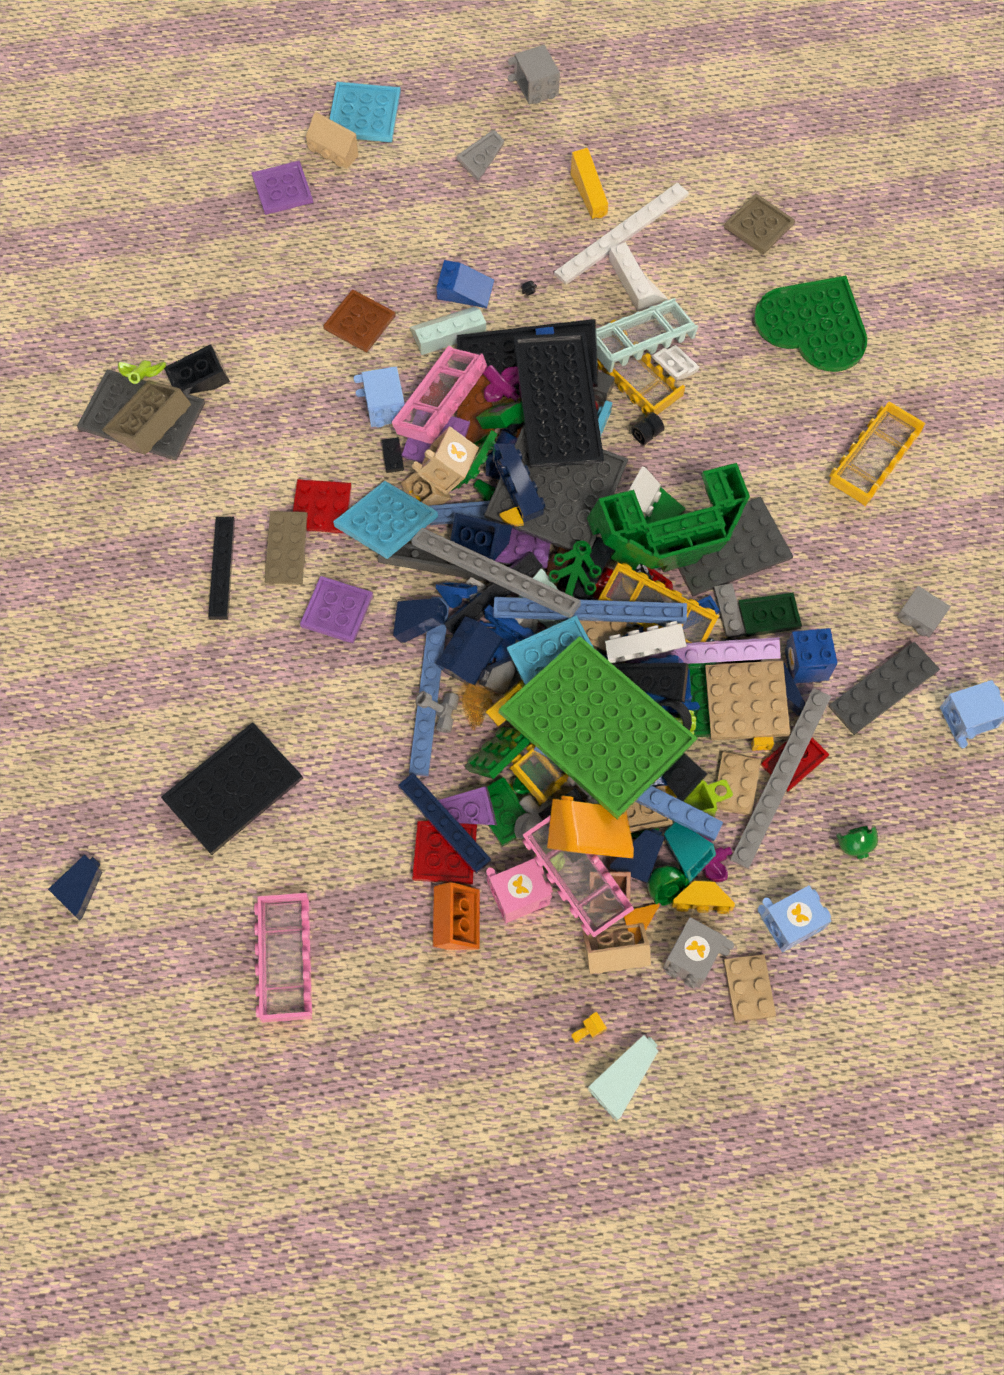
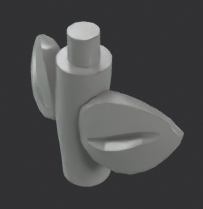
(531, 818)

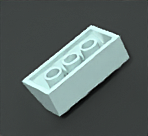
(444, 330)

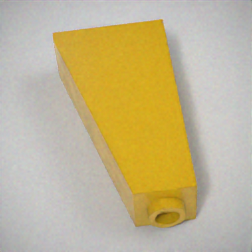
(588, 183)

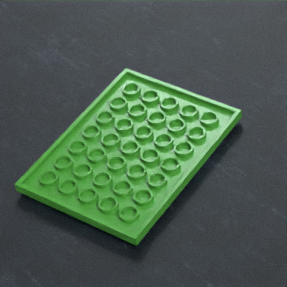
(598, 726)

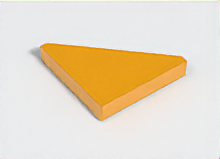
(640, 915)

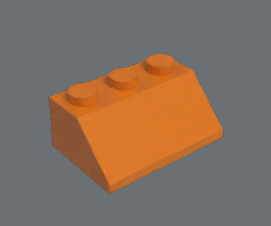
(456, 917)

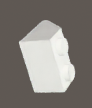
(646, 490)

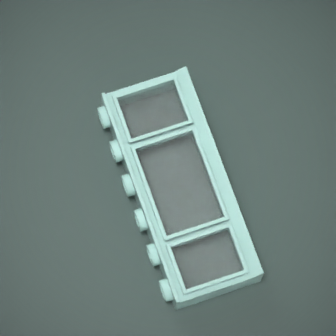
(641, 332)

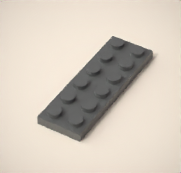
(883, 688)

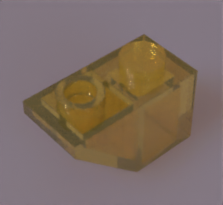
(474, 704)

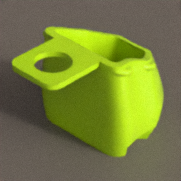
(705, 798)

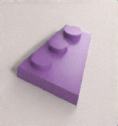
(471, 807)

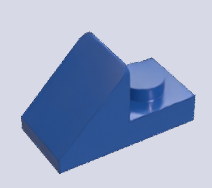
(454, 592)

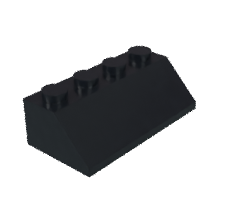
(601, 557)

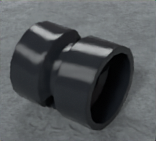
(648, 428)

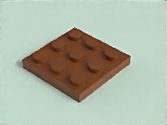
(359, 320)

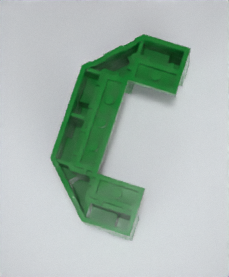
(674, 540)

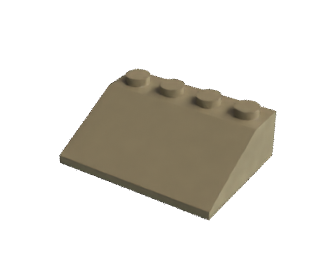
(147, 416)

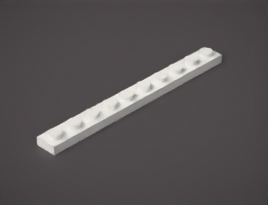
(621, 233)

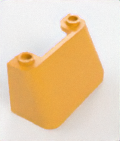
(588, 829)

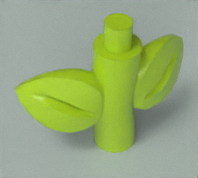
(137, 373)

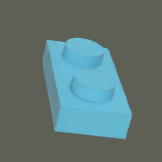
(603, 414)

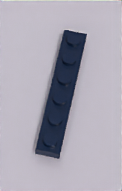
(444, 823)

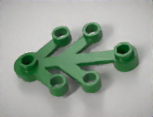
(575, 570)

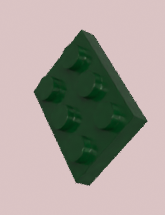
(769, 614)

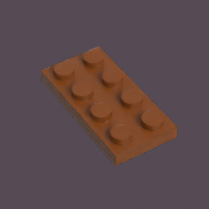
(473, 406)

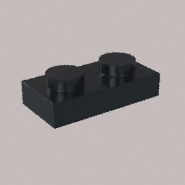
(392, 455)

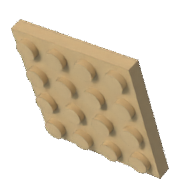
(747, 700)

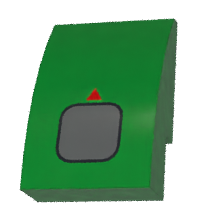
(501, 415)

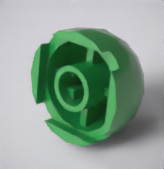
(859, 841)
(666, 884)

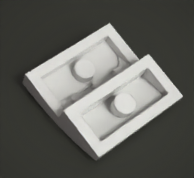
(676, 362)

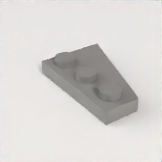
(481, 154)

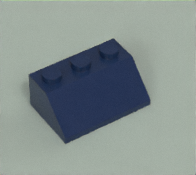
(481, 535)
(469, 651)

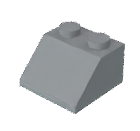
(923, 612)

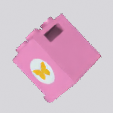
(519, 890)

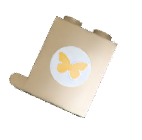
(447, 460)

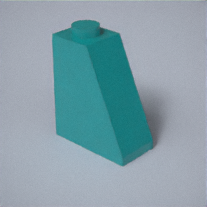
(689, 849)

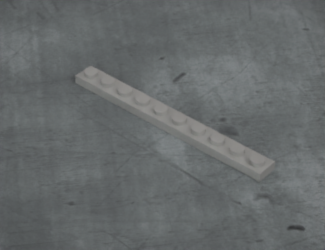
(496, 573)
(780, 778)

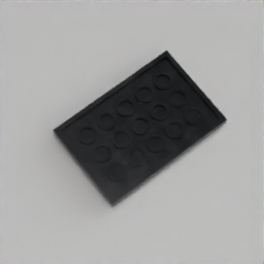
(232, 788)

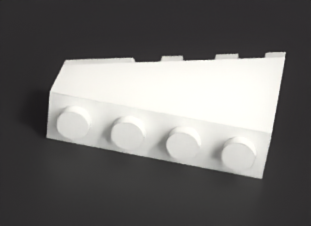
(636, 283)
(646, 643)

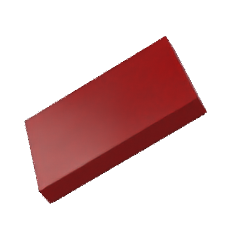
(812, 757)

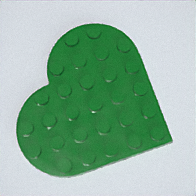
(817, 320)

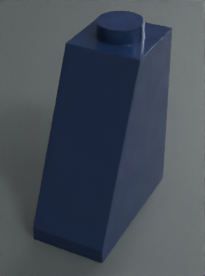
(418, 617)
(645, 854)
(77, 885)

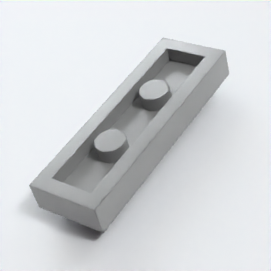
(729, 611)

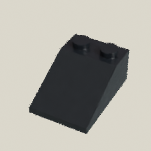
(198, 372)

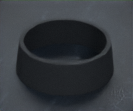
(681, 709)

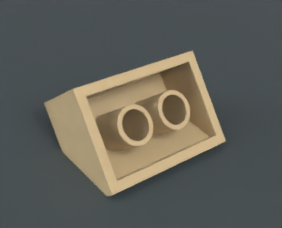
(332, 141)
(616, 949)

